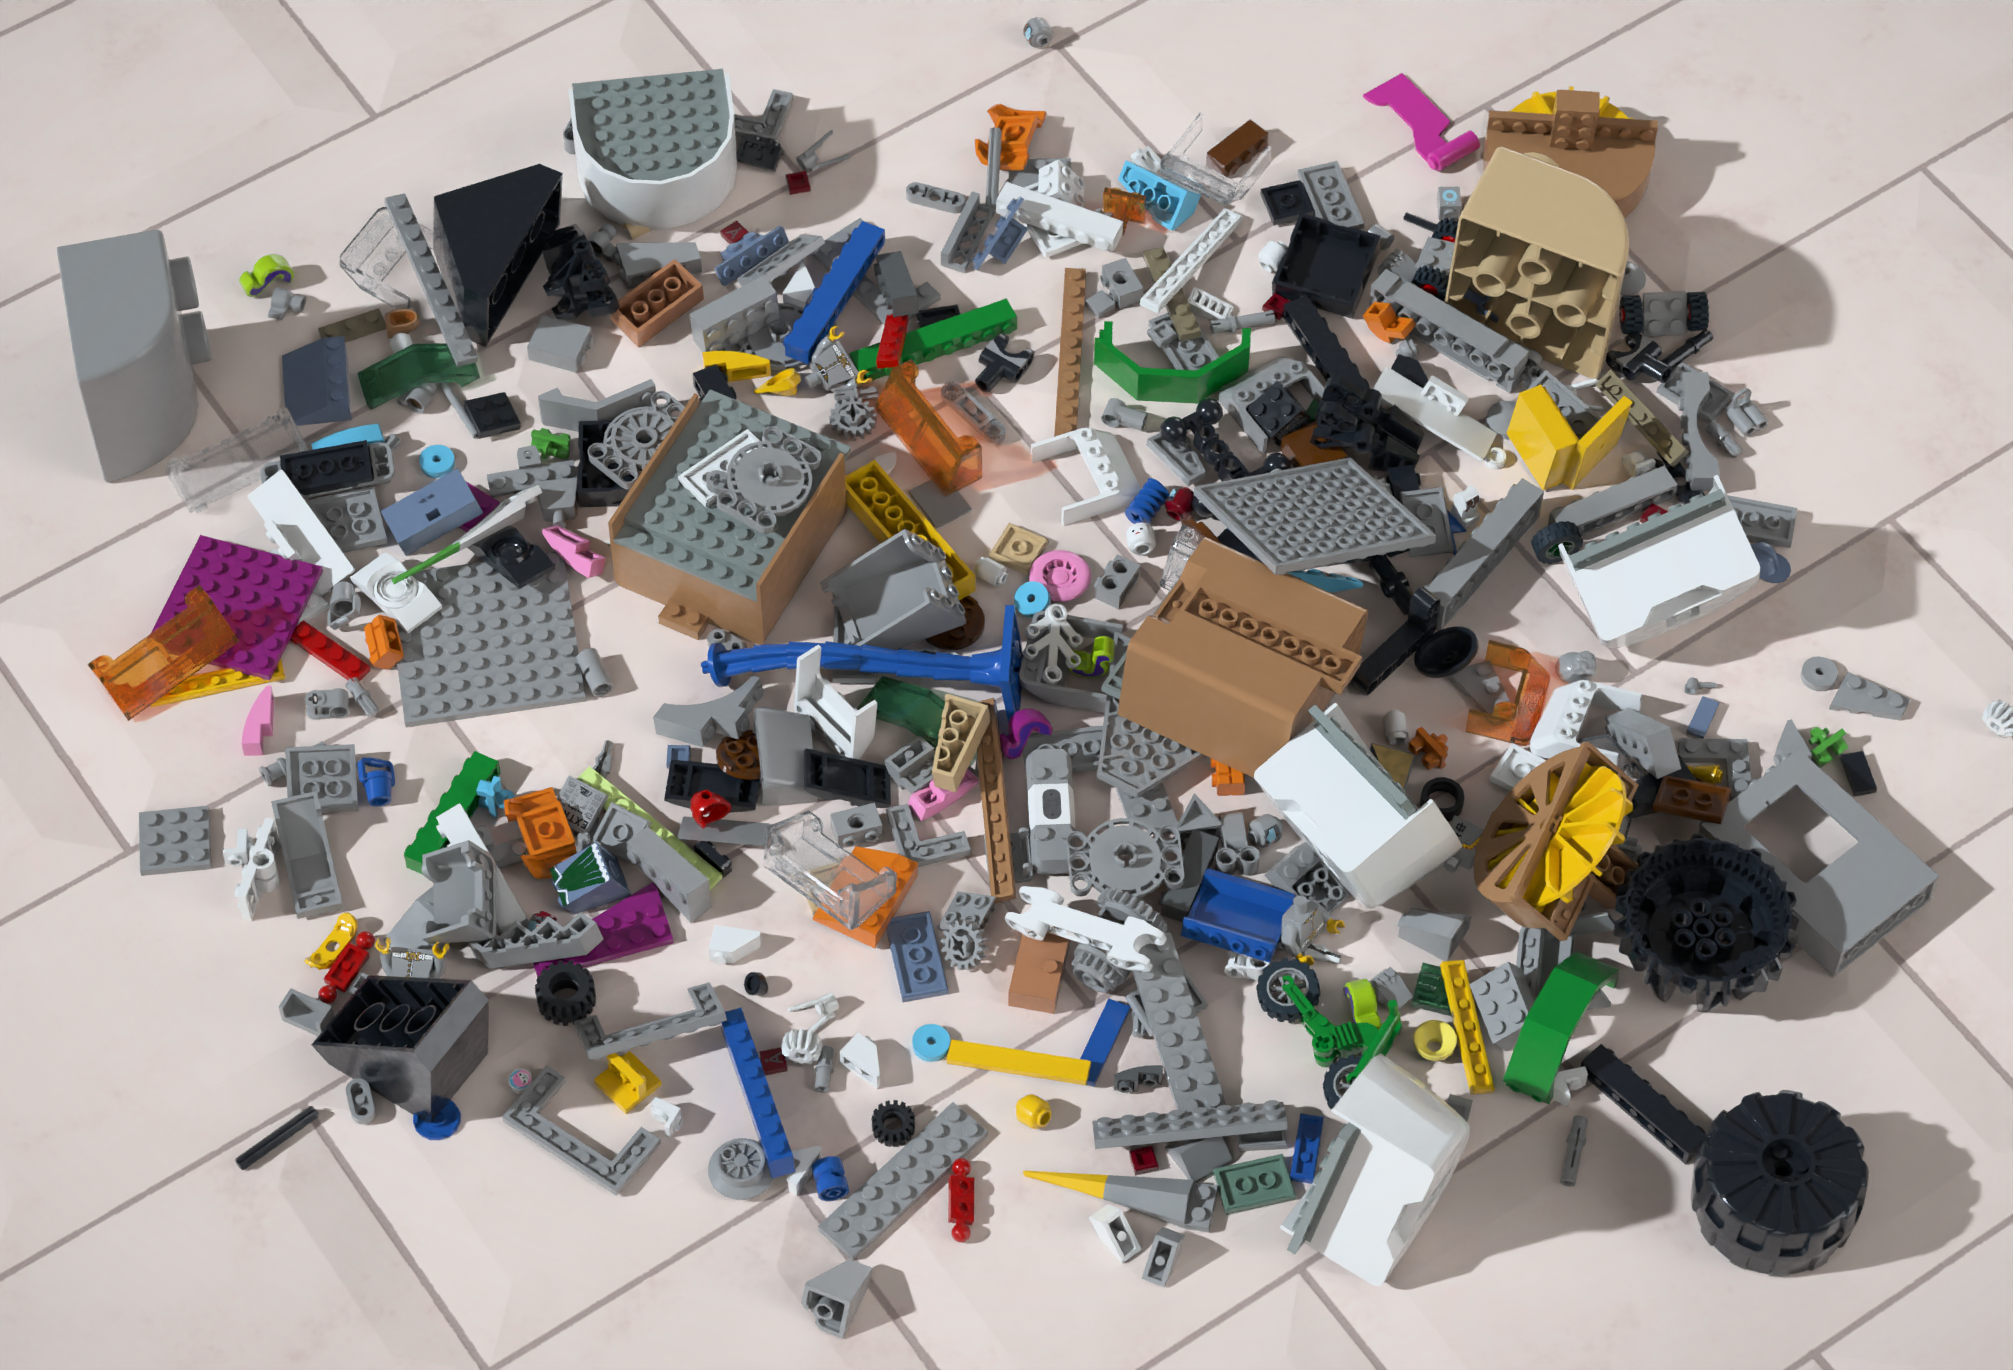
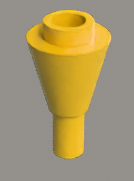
(1709, 774)

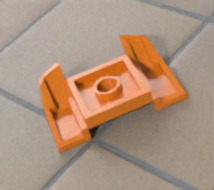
(1017, 132)
(543, 830)

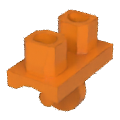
(1432, 746)

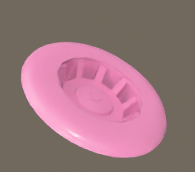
(1060, 580)

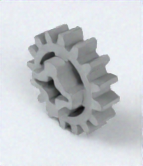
(863, 414)
(962, 943)

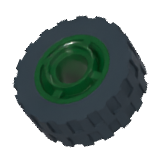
(1547, 540)

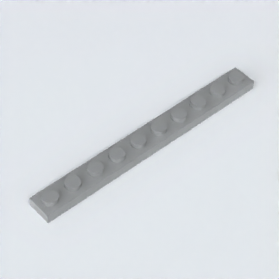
(431, 280)

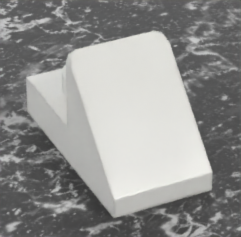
(1568, 1079)
(803, 1167)

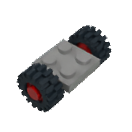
(1435, 259)
(1664, 313)

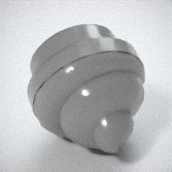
(1407, 348)

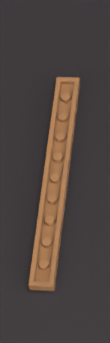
(1070, 351)
(995, 810)

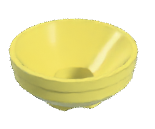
(1437, 1032)

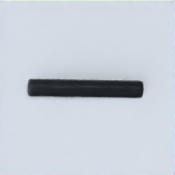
(276, 1138)

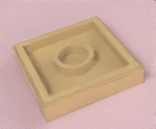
(1018, 548)

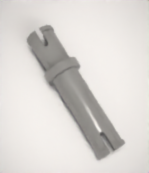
(1234, 323)
(1578, 1127)

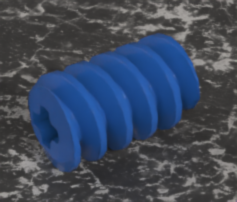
(1147, 502)

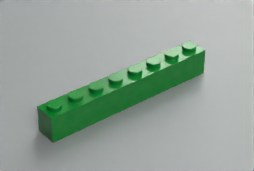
(943, 337)

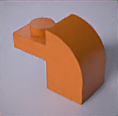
(1385, 324)

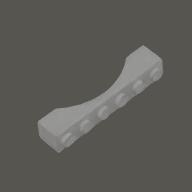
(1702, 465)

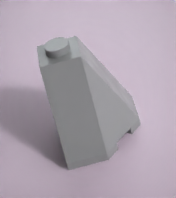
(1434, 930)
(836, 1296)

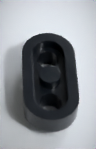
(708, 853)

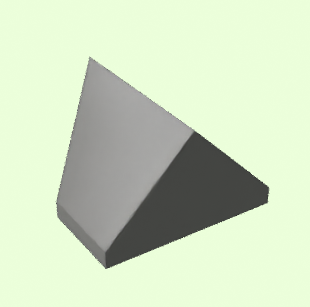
(1200, 818)

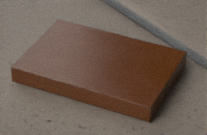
(1692, 799)

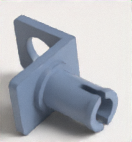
(1481, 302)

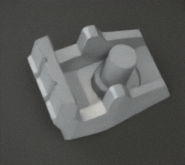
(1399, 263)
(1390, 986)

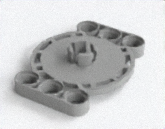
(765, 342)
(623, 448)
(781, 492)
(1109, 871)

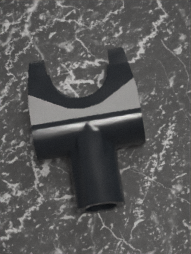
(1640, 359)
(1002, 363)

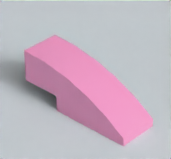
(575, 551)
(258, 723)
(934, 799)

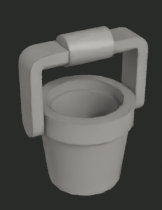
(343, 604)

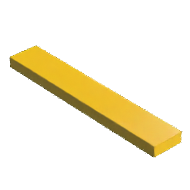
(214, 683)
(1467, 1027)
(1018, 1062)

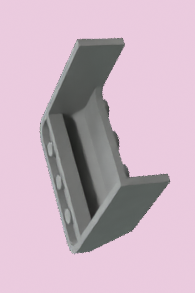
(1243, 391)
(1031, 670)
(1542, 951)

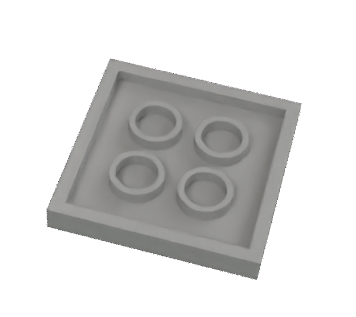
(351, 518)
(325, 770)
(174, 840)

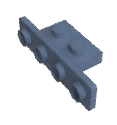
(1005, 238)
(748, 253)

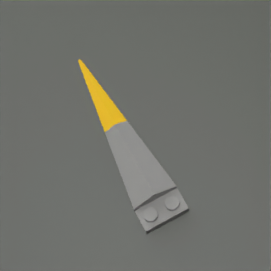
(1171, 1200)

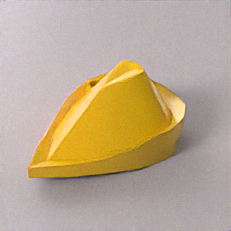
(782, 384)

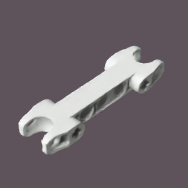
(1119, 940)

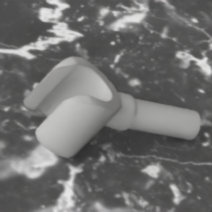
(1692, 685)

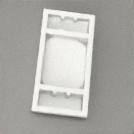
(405, 601)

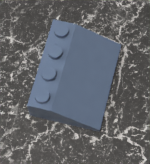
(317, 382)

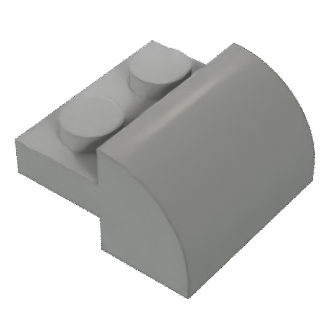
(912, 765)

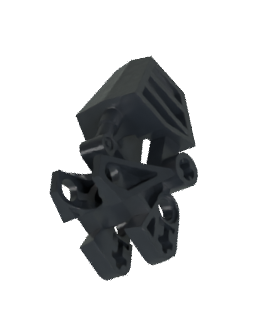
(576, 275)
(1337, 420)

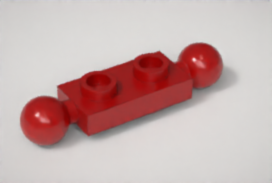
(346, 967)
(961, 1200)

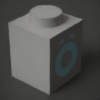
(1448, 203)

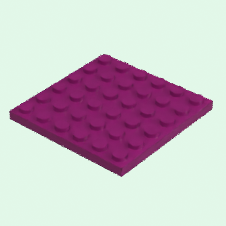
(255, 594)

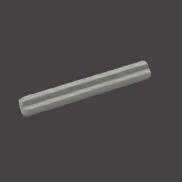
(993, 168)

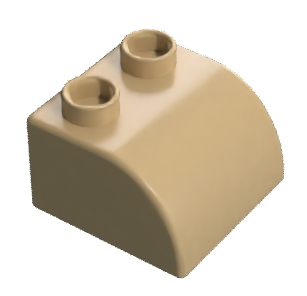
(1546, 254)

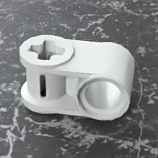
(1245, 966)

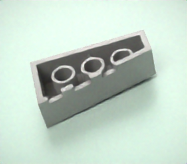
(1644, 740)
(671, 873)

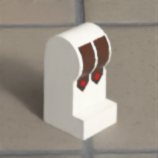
(1465, 506)

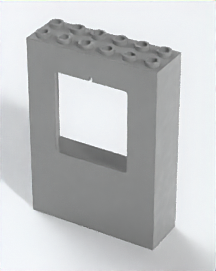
(1859, 893)

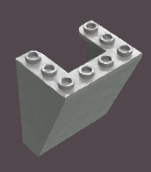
(896, 594)

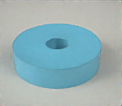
(436, 469)
(1026, 592)
(928, 1033)

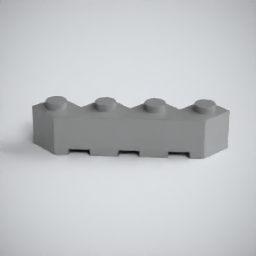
(544, 943)

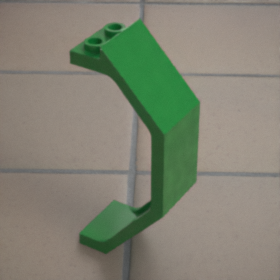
(1170, 384)
(1553, 1022)

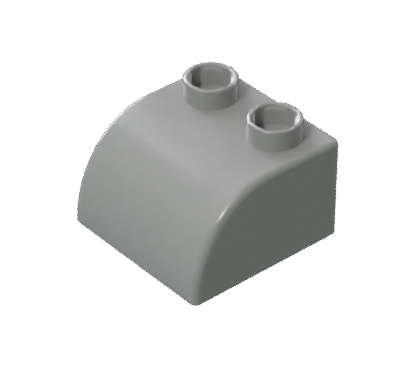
(133, 346)

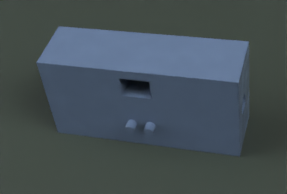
(431, 512)

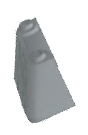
(781, 748)
(462, 894)

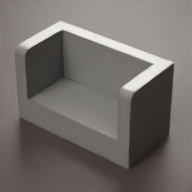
(305, 1012)

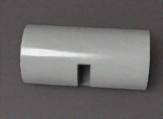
(595, 672)

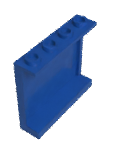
(1237, 915)

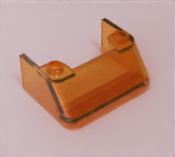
(1515, 721)

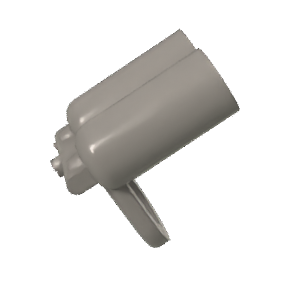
(1745, 413)

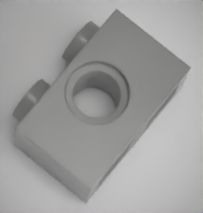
(1122, 283)
(862, 816)

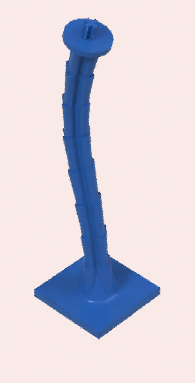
(991, 668)

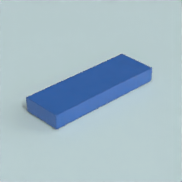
(1306, 1148)

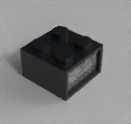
(1278, 412)

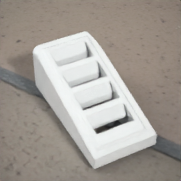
(1211, 301)

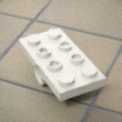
(261, 871)

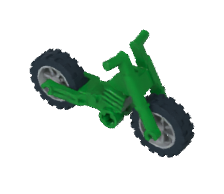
(1327, 1040)

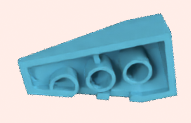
(1165, 199)
(1333, 583)

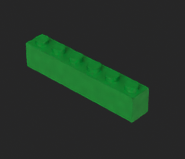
(462, 791)

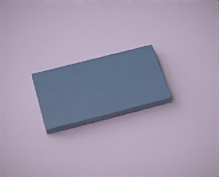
(916, 957)

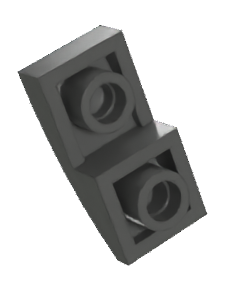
(1128, 1080)

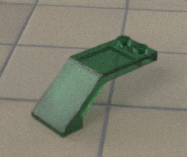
(411, 368)
(907, 707)

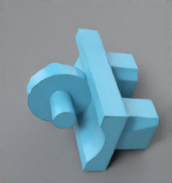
(492, 795)

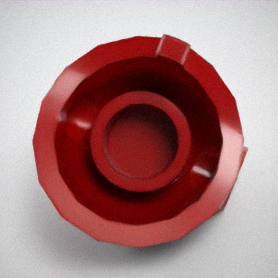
(708, 802)

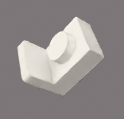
(1147, 159)
(1637, 463)
(667, 1113)

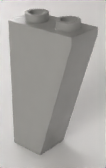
(643, 260)

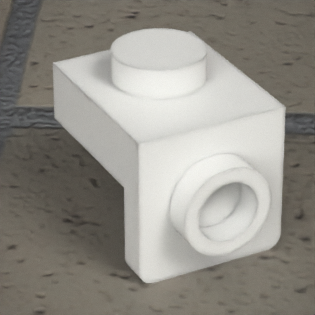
(240, 855)

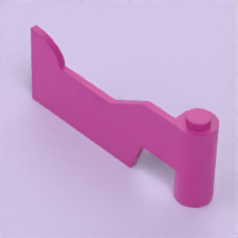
(1425, 121)

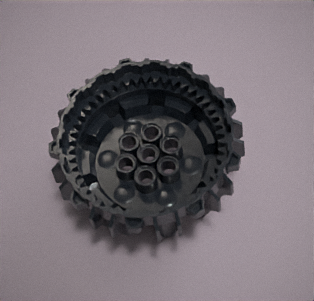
(1725, 887)

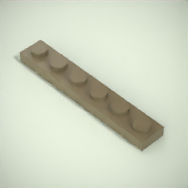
(1178, 306)
(1643, 419)

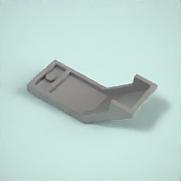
(567, 411)
(307, 855)

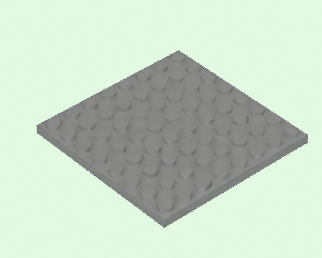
(1314, 515)
(490, 646)

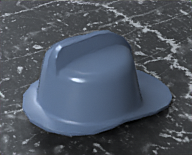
(1773, 566)

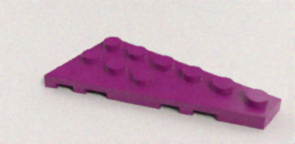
(626, 929)

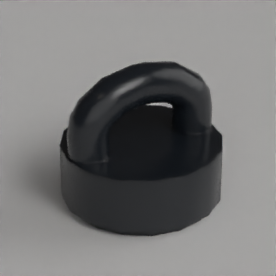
(755, 984)

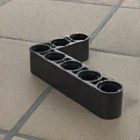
(1401, 644)

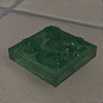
(1431, 991)

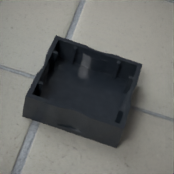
(1327, 265)
(594, 486)

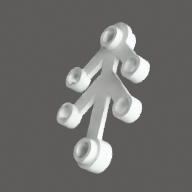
(1054, 641)

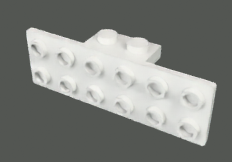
(1438, 410)
(299, 530)

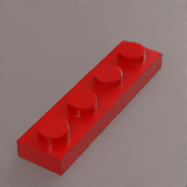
(892, 341)
(329, 652)

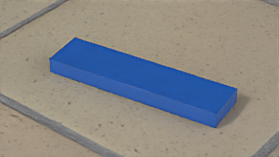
(1104, 1037)

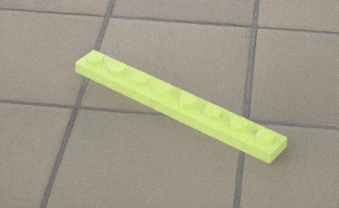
(598, 782)

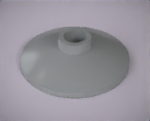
(1633, 279)

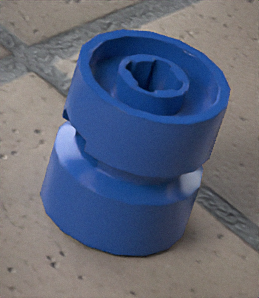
(830, 1178)

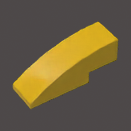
(738, 365)

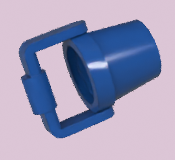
(377, 782)

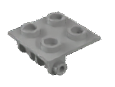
(968, 906)

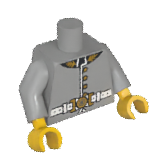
(833, 366)
(1303, 924)
(411, 961)

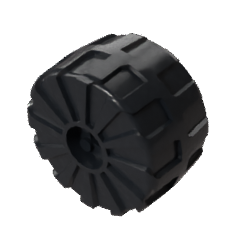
(1772, 1220)

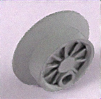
(739, 1169)

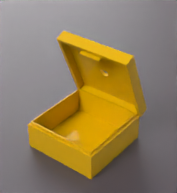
(1551, 445)

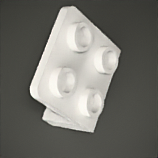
(1061, 182)

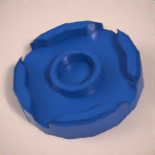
(443, 1126)

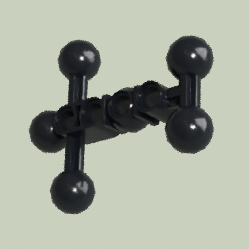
(1200, 423)

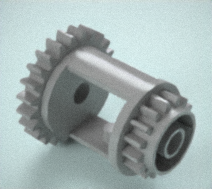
(1091, 964)

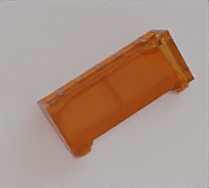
(944, 457)
(165, 656)

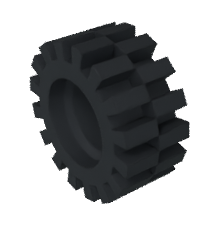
(897, 1135)

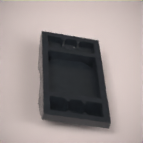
(513, 556)
(690, 777)
(846, 779)

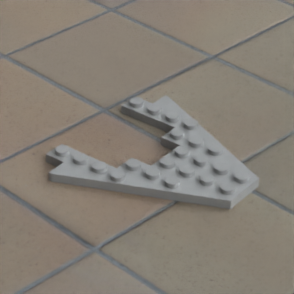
(1132, 754)

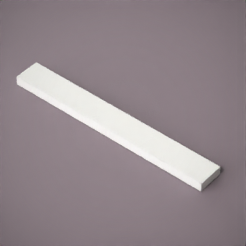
(1191, 260)

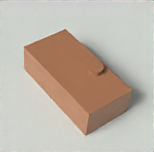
(657, 302)
(1038, 973)

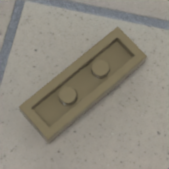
(355, 326)

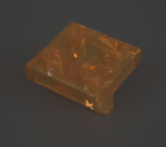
(1125, 205)

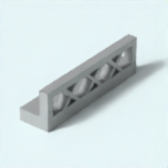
(961, 228)

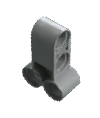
(1235, 847)

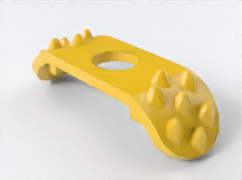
(343, 933)

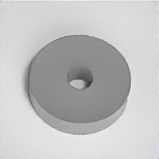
(1819, 665)

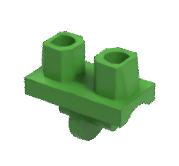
(551, 444)
(1835, 742)

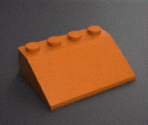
(875, 926)

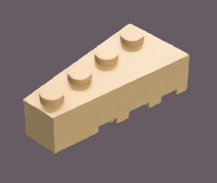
(958, 740)

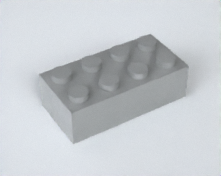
(735, 315)

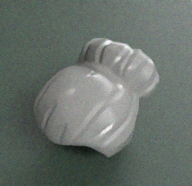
(1576, 666)

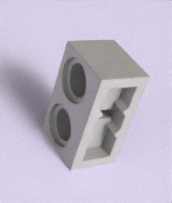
(1120, 576)

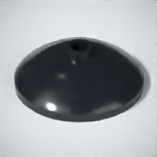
(1446, 652)

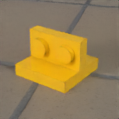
(626, 1081)

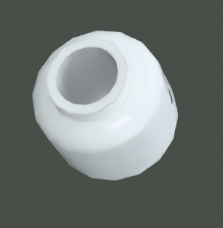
(1271, 255)
(1141, 538)

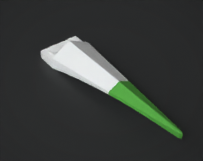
(504, 515)

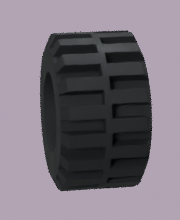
(562, 977)

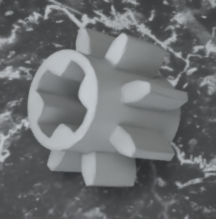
(1531, 375)
(1631, 848)

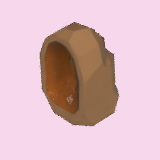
(401, 321)

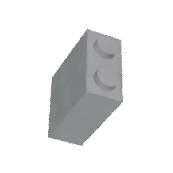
(560, 343)

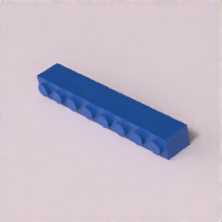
(834, 292)
(757, 1094)

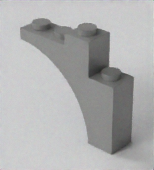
(700, 721)

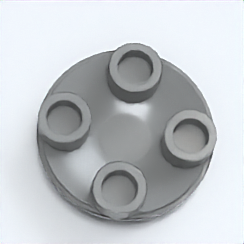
(1500, 416)

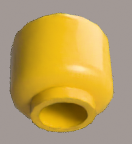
(1033, 1111)

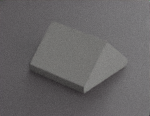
(1199, 1156)

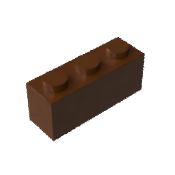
(1237, 149)

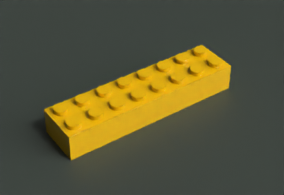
(888, 511)

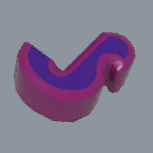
(1020, 729)

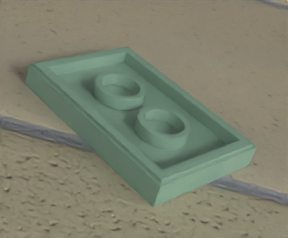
(1254, 1184)

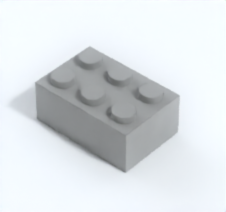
(1503, 1003)

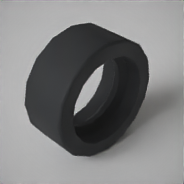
(1447, 785)

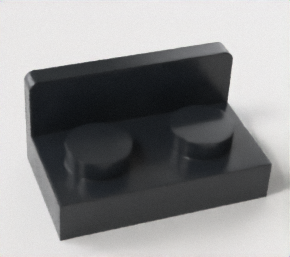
(759, 153)

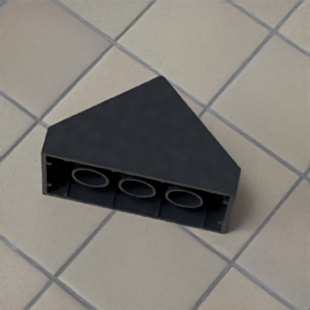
(491, 241)
(410, 1039)

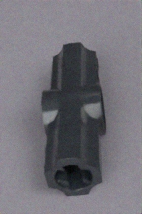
(1393, 583)

